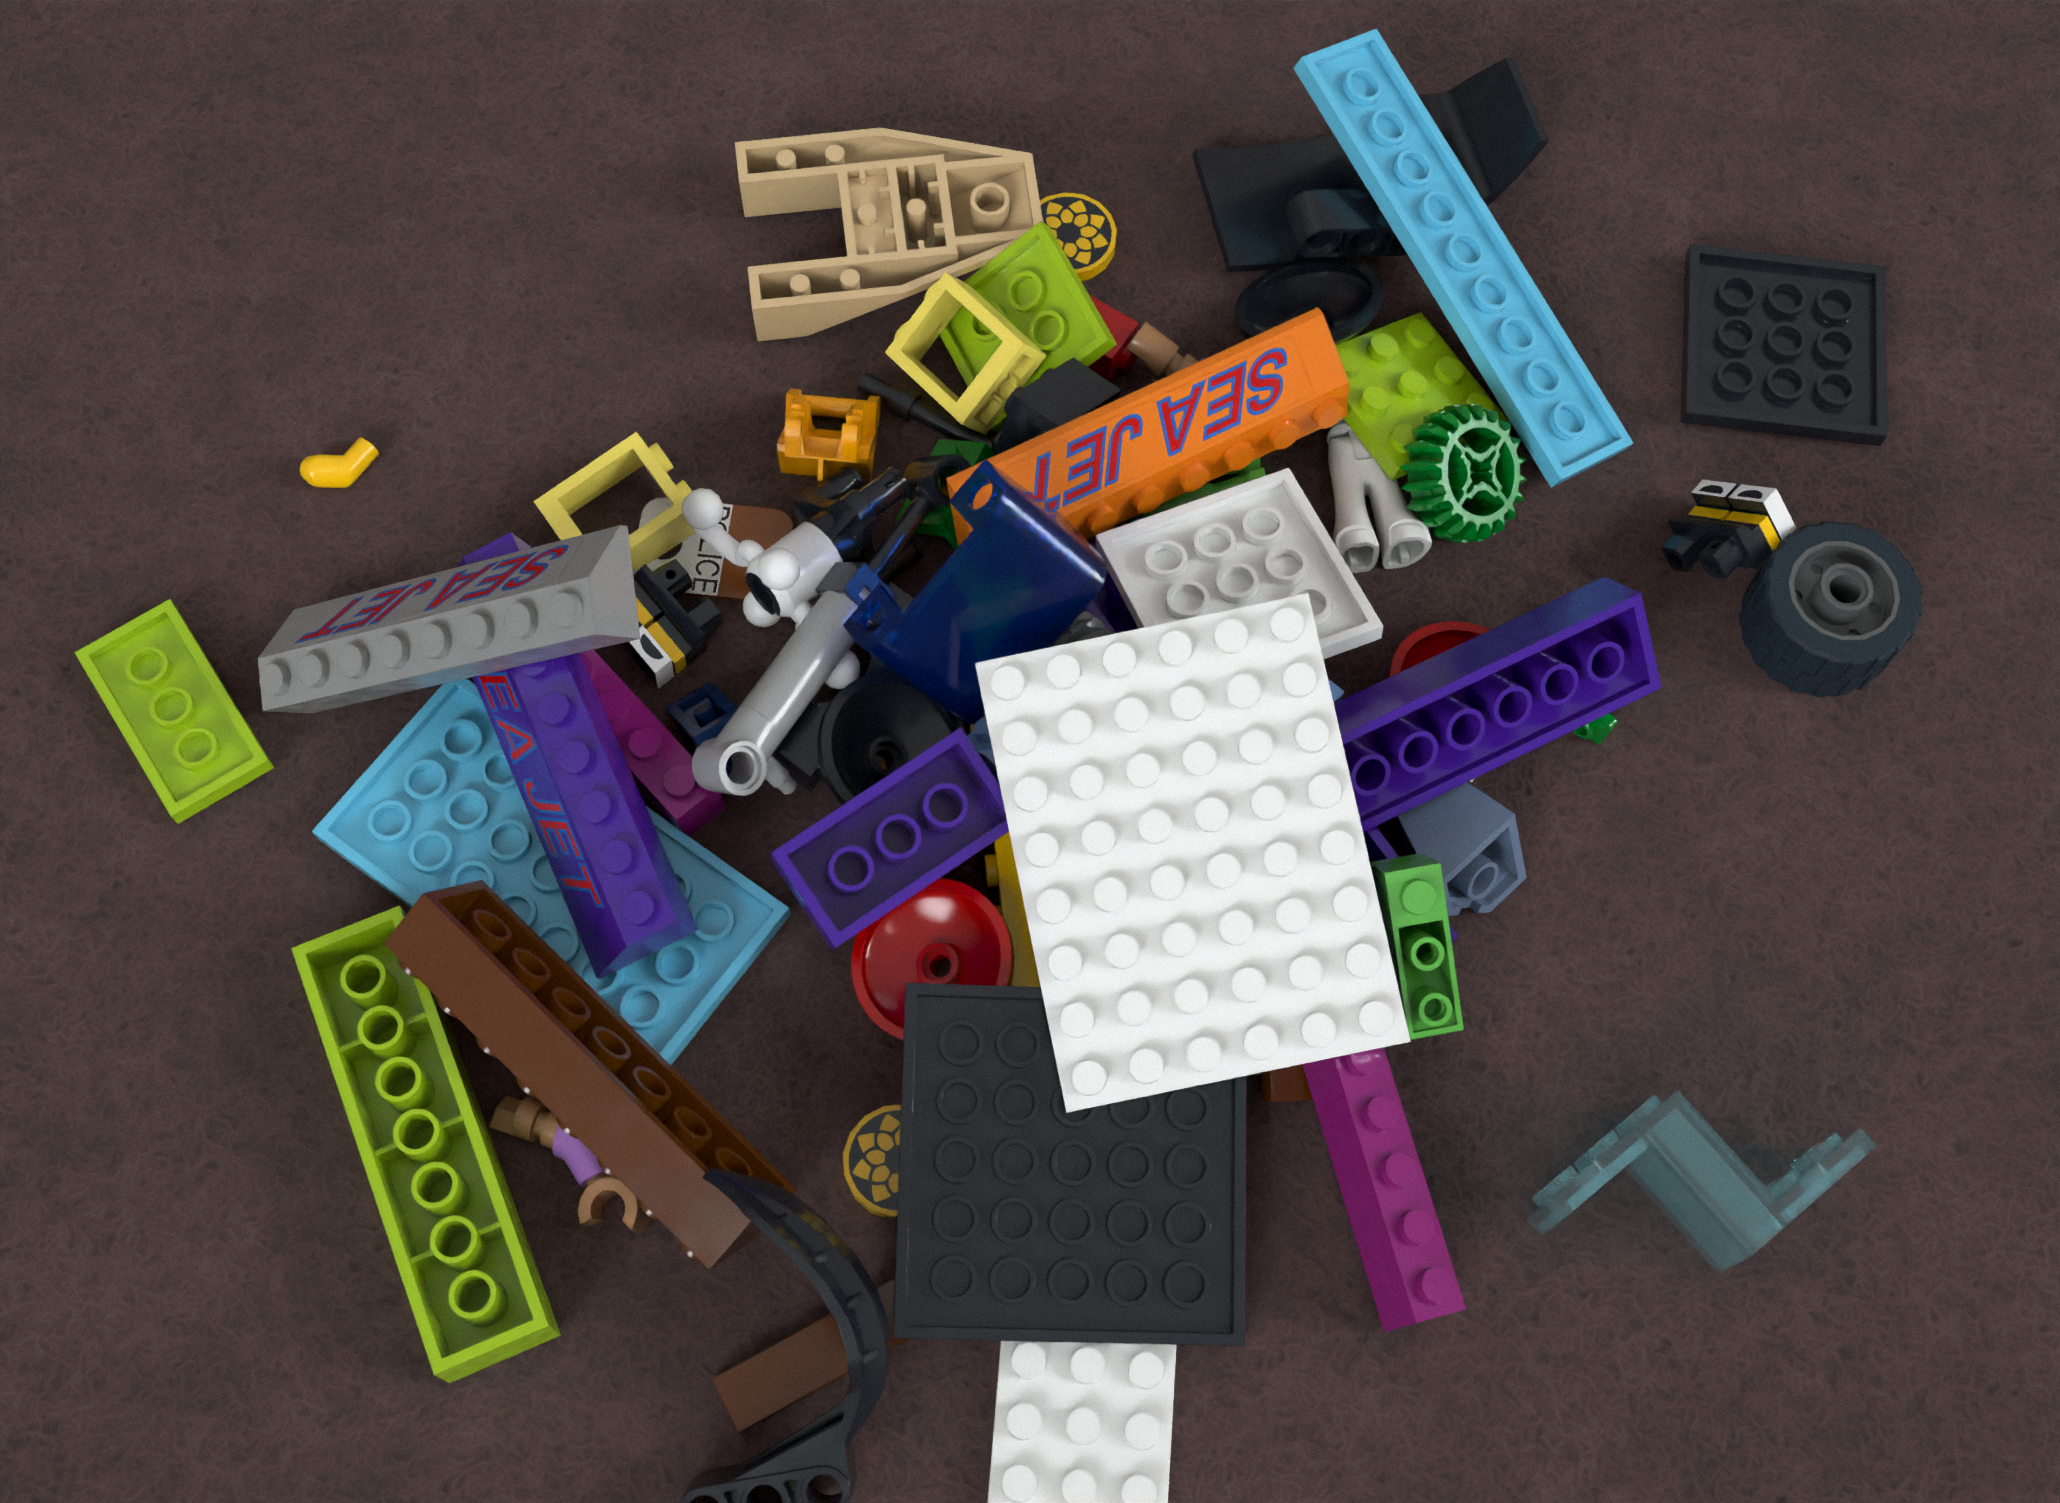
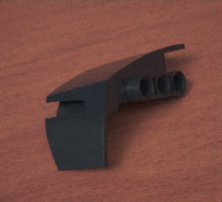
(1310, 203)

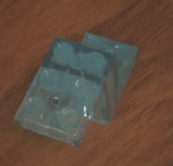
(1699, 1180)

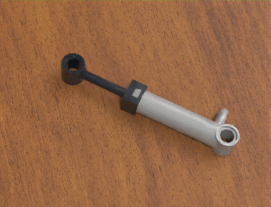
(814, 650)

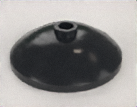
(1341, 288)
(881, 718)

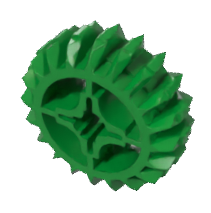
(1447, 473)

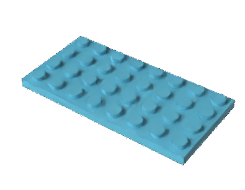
(449, 814)

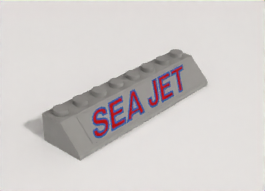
(454, 625)

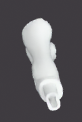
(1357, 474)

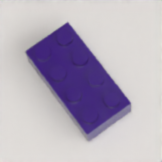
(893, 839)

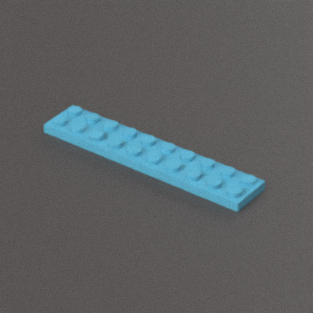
(1463, 256)

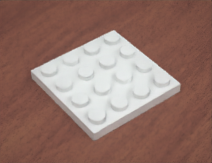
(1235, 553)

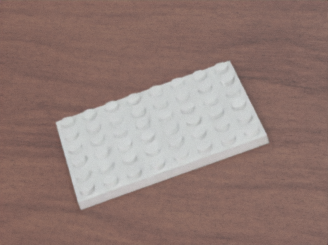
(1190, 853)

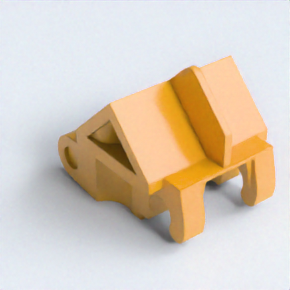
(822, 451)

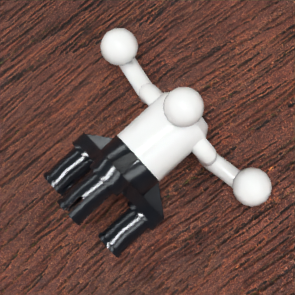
(832, 528)

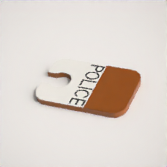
(708, 569)

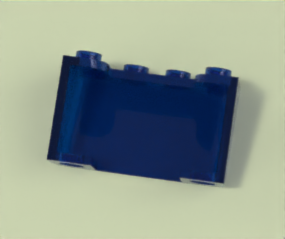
(995, 597)

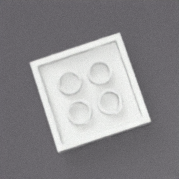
(1082, 1423)

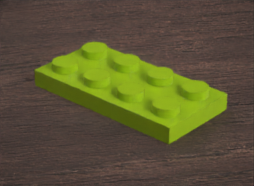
(174, 711)

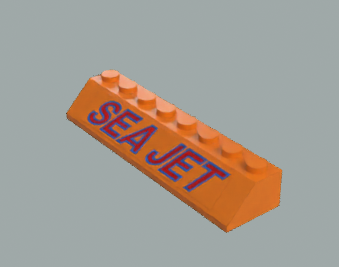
(1180, 429)

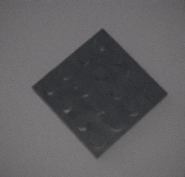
(1784, 345)

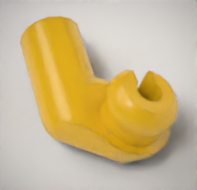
(338, 470)

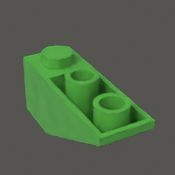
(1419, 942)

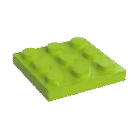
(1041, 298)
(1399, 379)

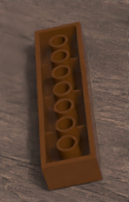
(582, 1064)

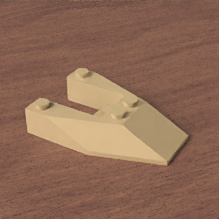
(907, 216)

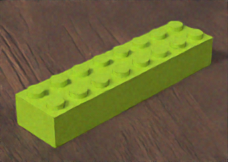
(425, 1152)

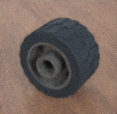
(1830, 608)

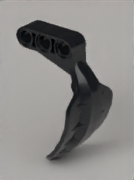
(855, 1303)

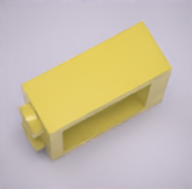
(1001, 375)
(604, 472)

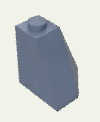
(1472, 841)

